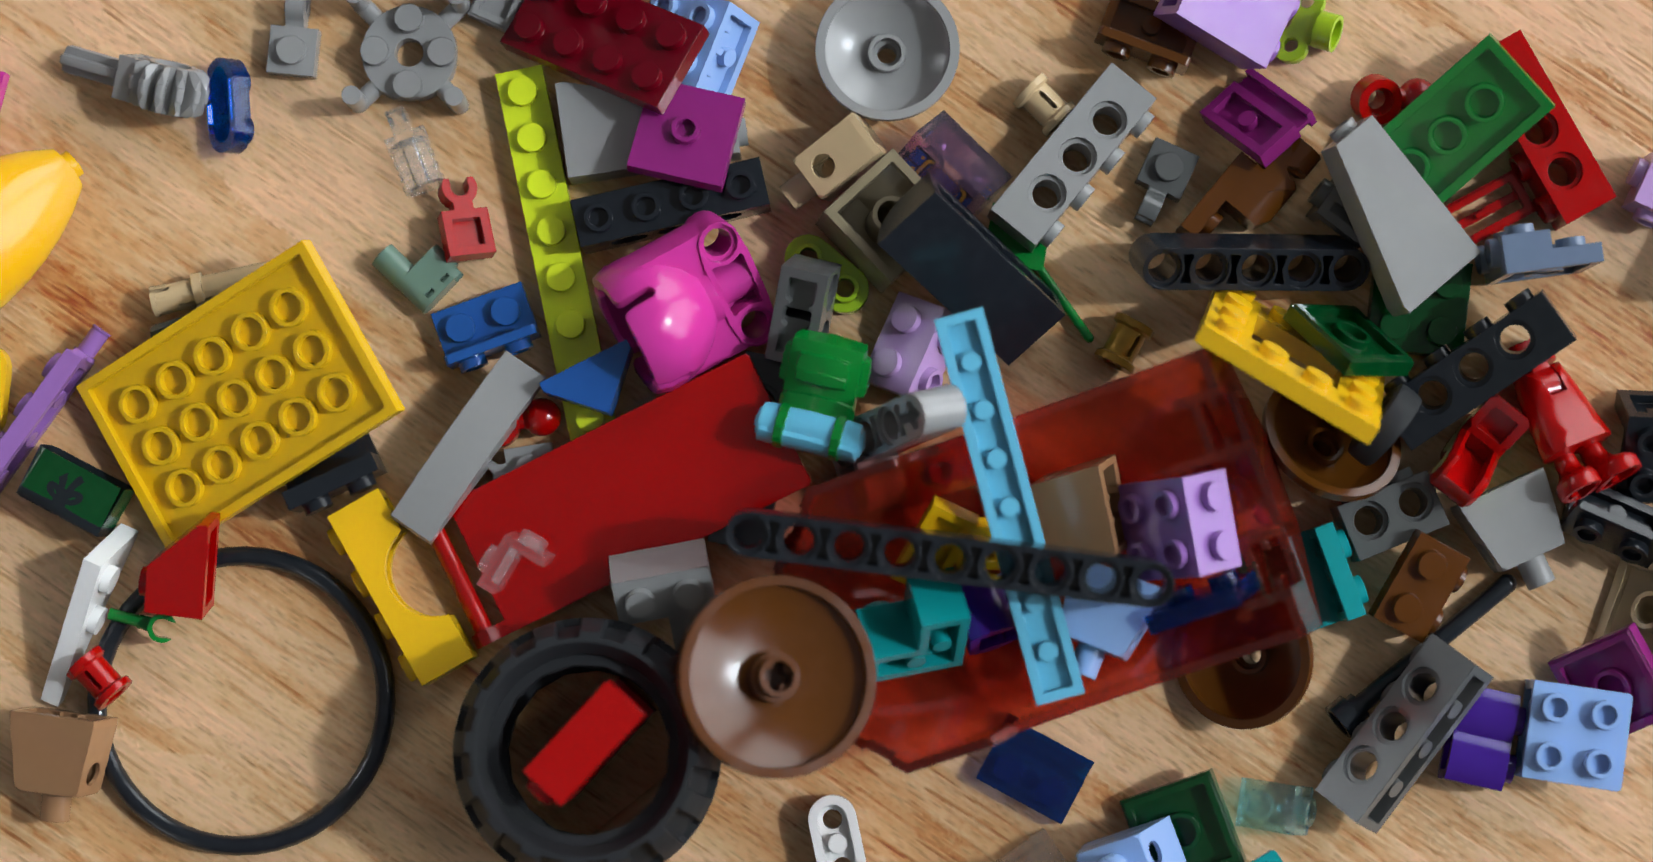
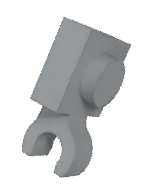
(294, 47)

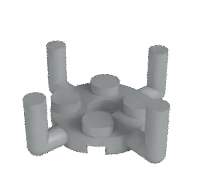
(380, 55)

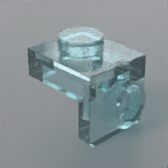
(1276, 807)

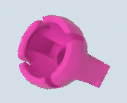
(685, 301)

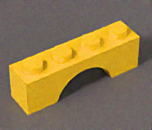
(370, 538)

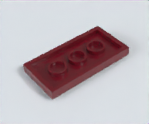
(610, 44)

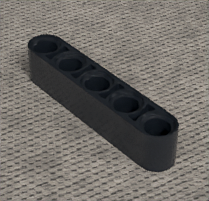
(1267, 272)

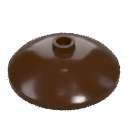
(1317, 455)
(1252, 692)

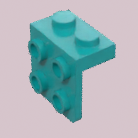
(1337, 591)

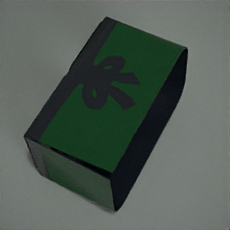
(75, 490)

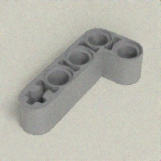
(906, 424)

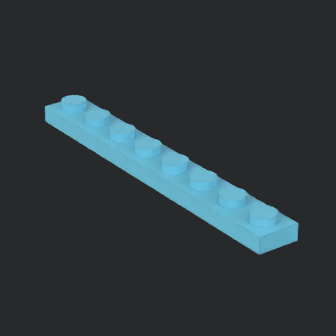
(1008, 500)

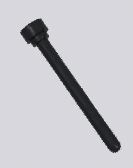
(1352, 710)

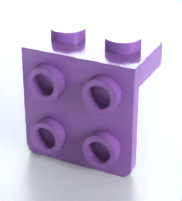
(1181, 524)

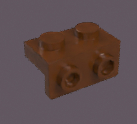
(1135, 32)
(1420, 586)

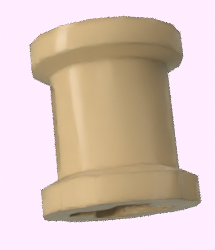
(1044, 104)

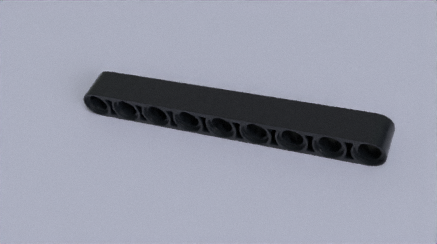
(972, 569)

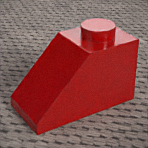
(184, 573)

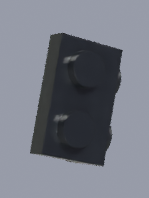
(347, 470)
(1612, 524)

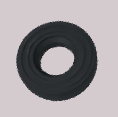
(1397, 412)

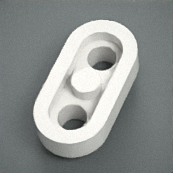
(837, 841)

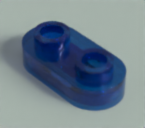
(229, 106)

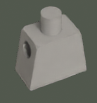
(1515, 526)

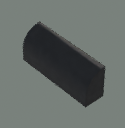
(968, 267)

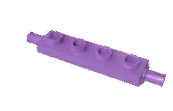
(39, 409)

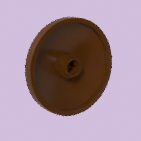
(775, 677)

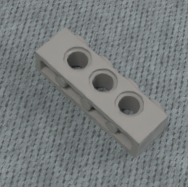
(1110, 95)

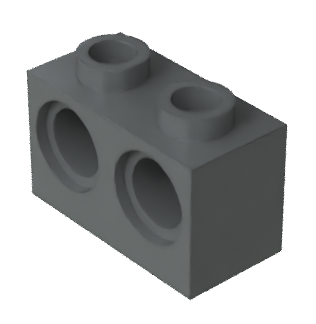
(802, 301)
(1392, 524)

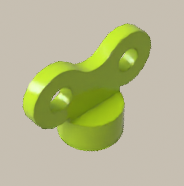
(1311, 28)

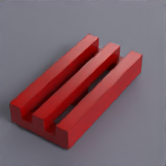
(1519, 193)

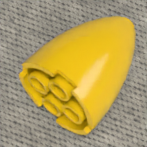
(35, 207)

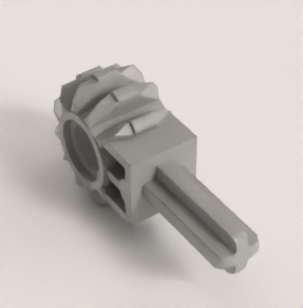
(143, 80)

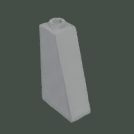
(601, 131)
(1395, 215)

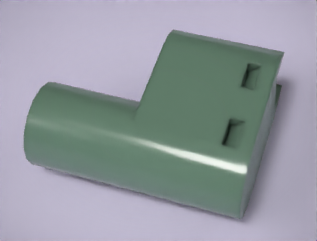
(420, 283)

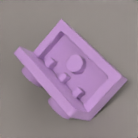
(908, 347)

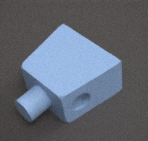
(1105, 626)
(1133, 844)

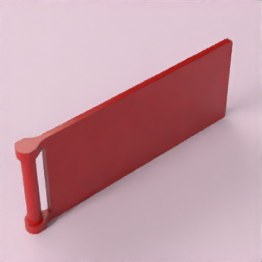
(624, 487)

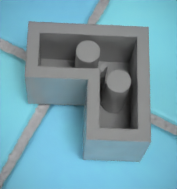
(662, 584)

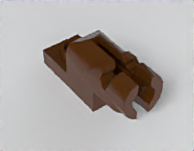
(1251, 191)

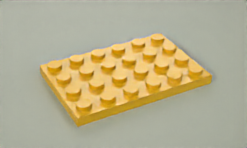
(241, 394)

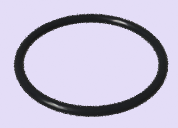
(361, 778)

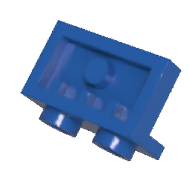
(486, 327)

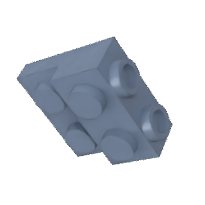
(1529, 254)

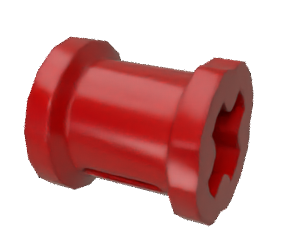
(99, 678)

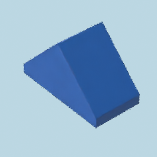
(593, 382)

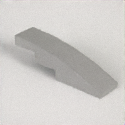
(467, 447)

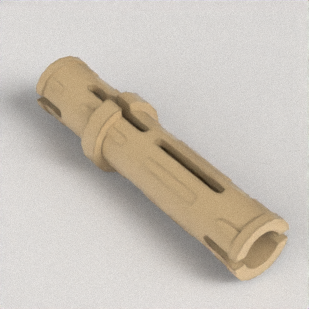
(195, 290)

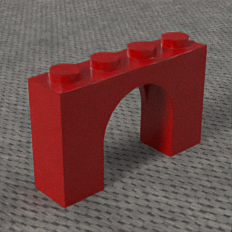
(588, 742)

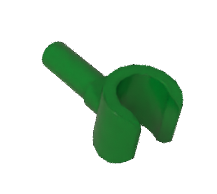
(140, 621)

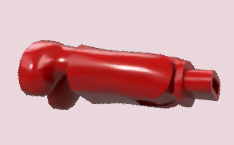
(1568, 425)

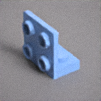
(726, 46)
(1574, 735)

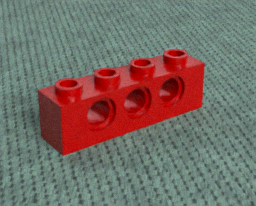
(1561, 145)

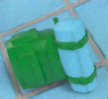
(819, 397)

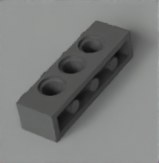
(1428, 728)

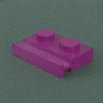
(1258, 117)

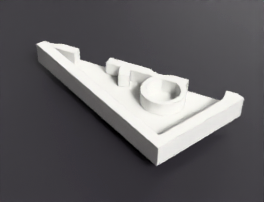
(87, 607)

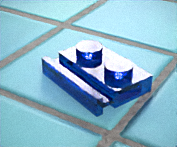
(1188, 605)
(1036, 772)

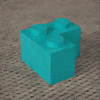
(919, 632)

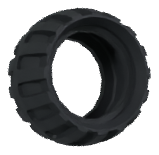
(506, 688)

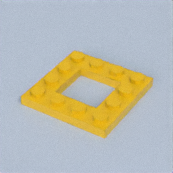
(1344, 401)

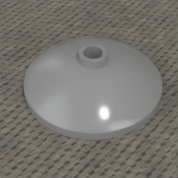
(916, 31)

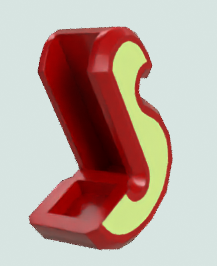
(1475, 449)

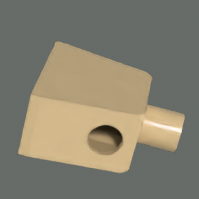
(853, 150)

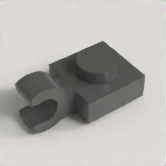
(1164, 176)

